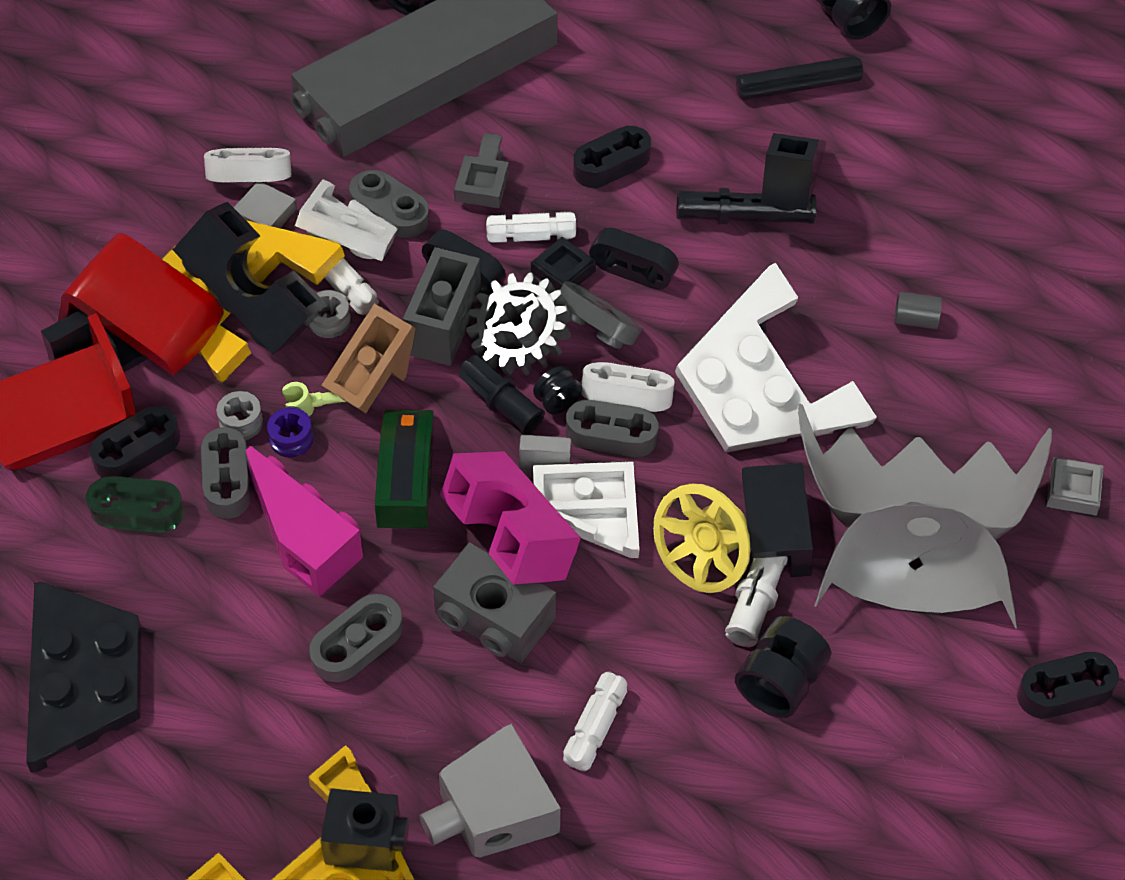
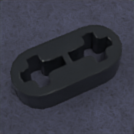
(612, 157)
(634, 258)
(489, 266)
(135, 442)
(1069, 691)

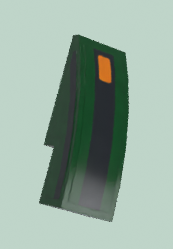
(404, 469)

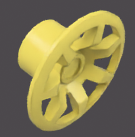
(707, 534)

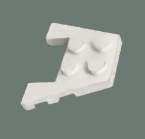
(747, 387)

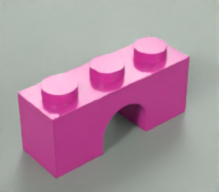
(530, 536)

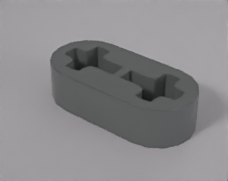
(612, 428)
(215, 473)

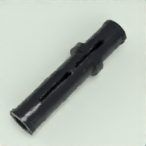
(737, 206)

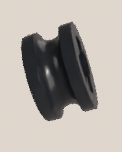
(557, 390)

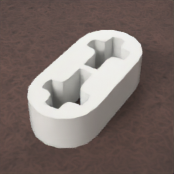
(247, 165)
(628, 386)

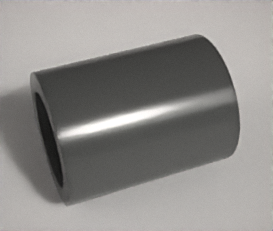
(918, 310)

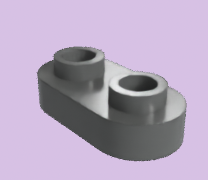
(387, 198)
(612, 324)
(353, 639)

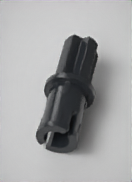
(501, 394)

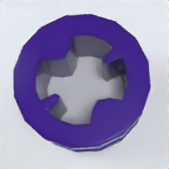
(286, 419)

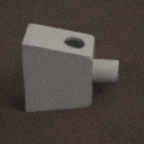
(493, 798)

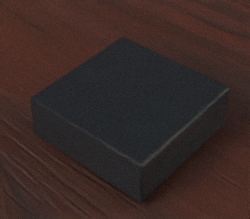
(563, 263)

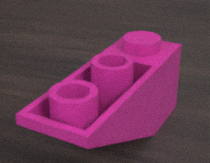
(308, 534)

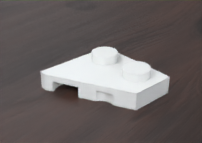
(347, 225)
(594, 501)

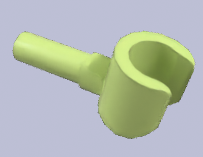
(299, 397)

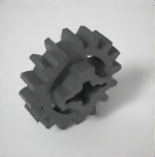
(542, 321)

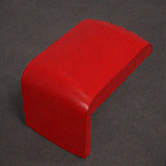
(145, 303)
(63, 403)

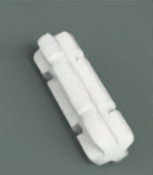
(530, 227)
(349, 283)
(595, 721)

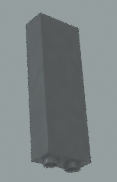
(417, 66)

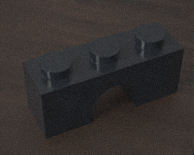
(218, 256)

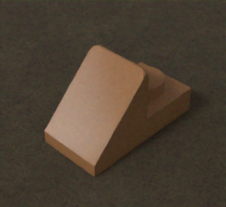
(373, 354)

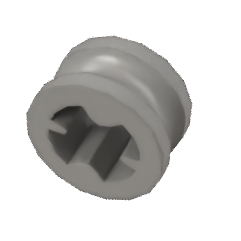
(335, 325)
(248, 405)

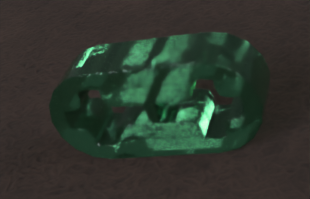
(135, 504)

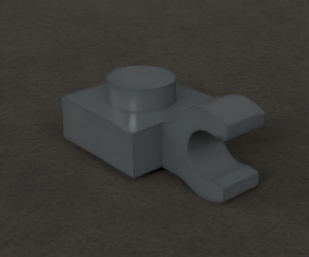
(483, 177)

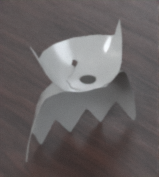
(923, 512)

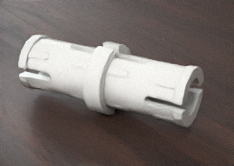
(755, 598)

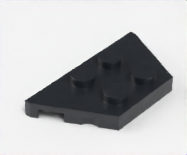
(80, 672)

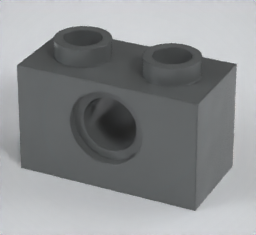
(442, 305)
(478, 581)

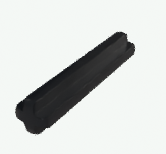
(799, 77)

